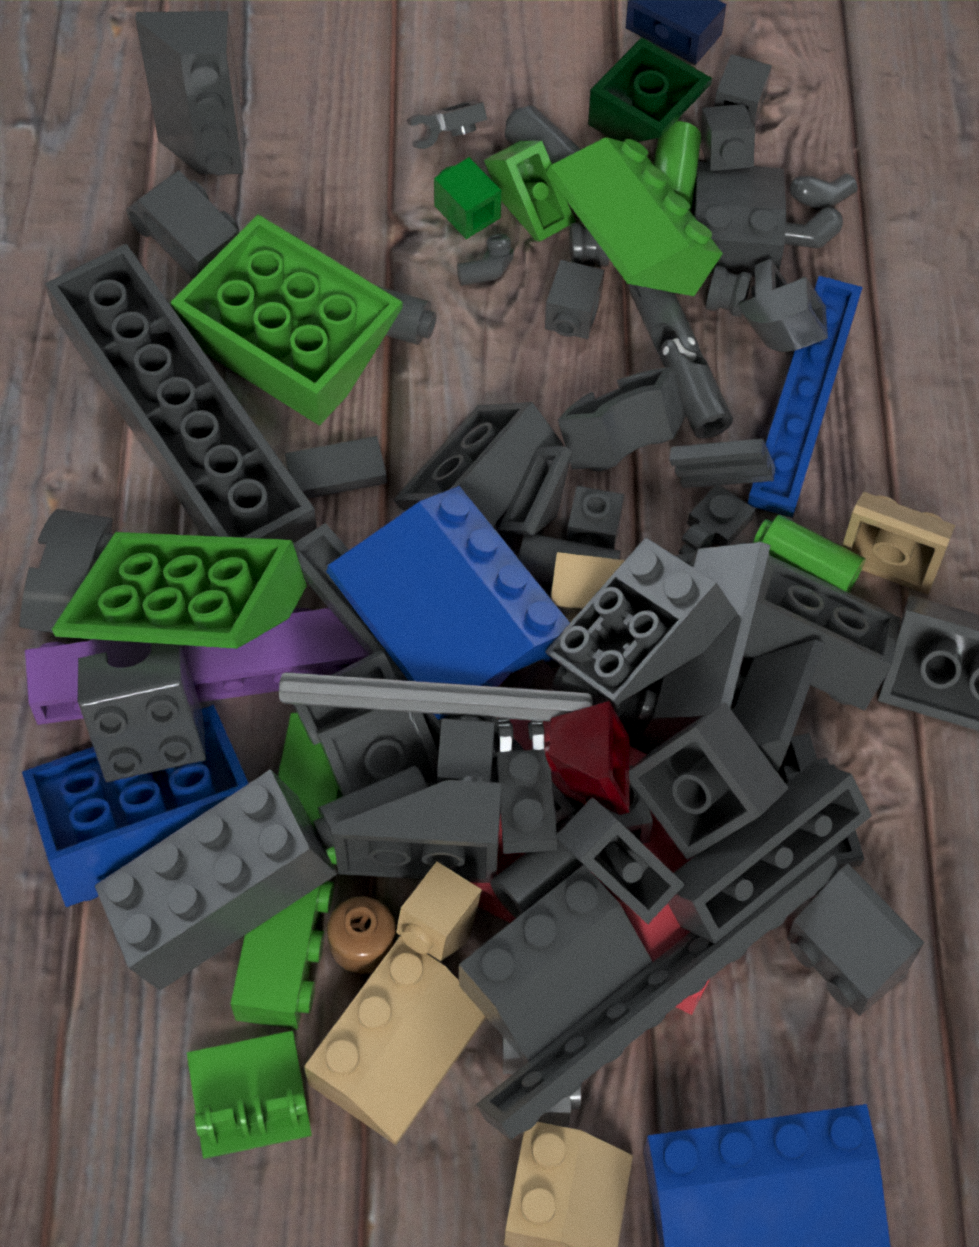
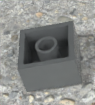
(707, 781)

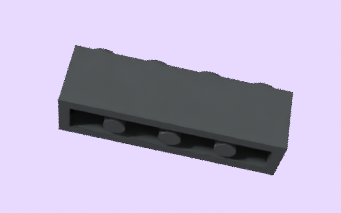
(768, 853)

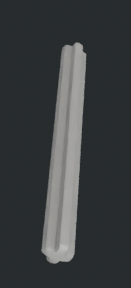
(428, 697)

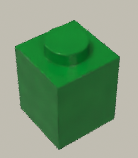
(467, 197)

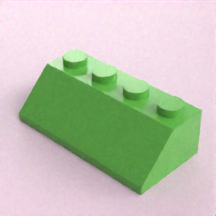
(636, 216)

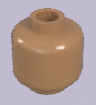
(361, 934)

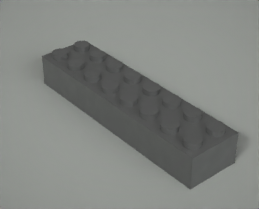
(177, 402)

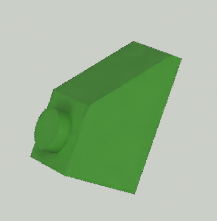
(529, 190)

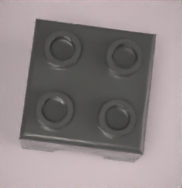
(141, 713)

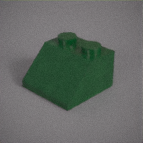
(644, 94)

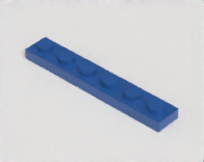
(805, 401)

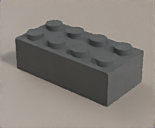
(214, 880)

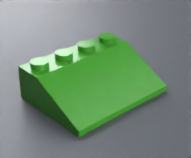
(287, 318)
(185, 590)

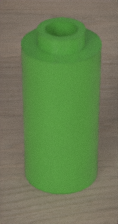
(678, 158)
(811, 552)

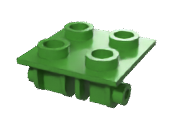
(248, 1094)

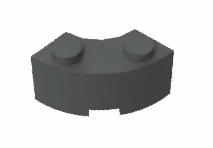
(637, 414)
(70, 552)

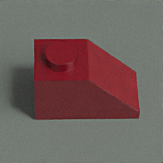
(592, 755)

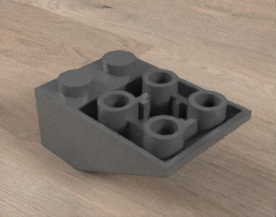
(642, 624)

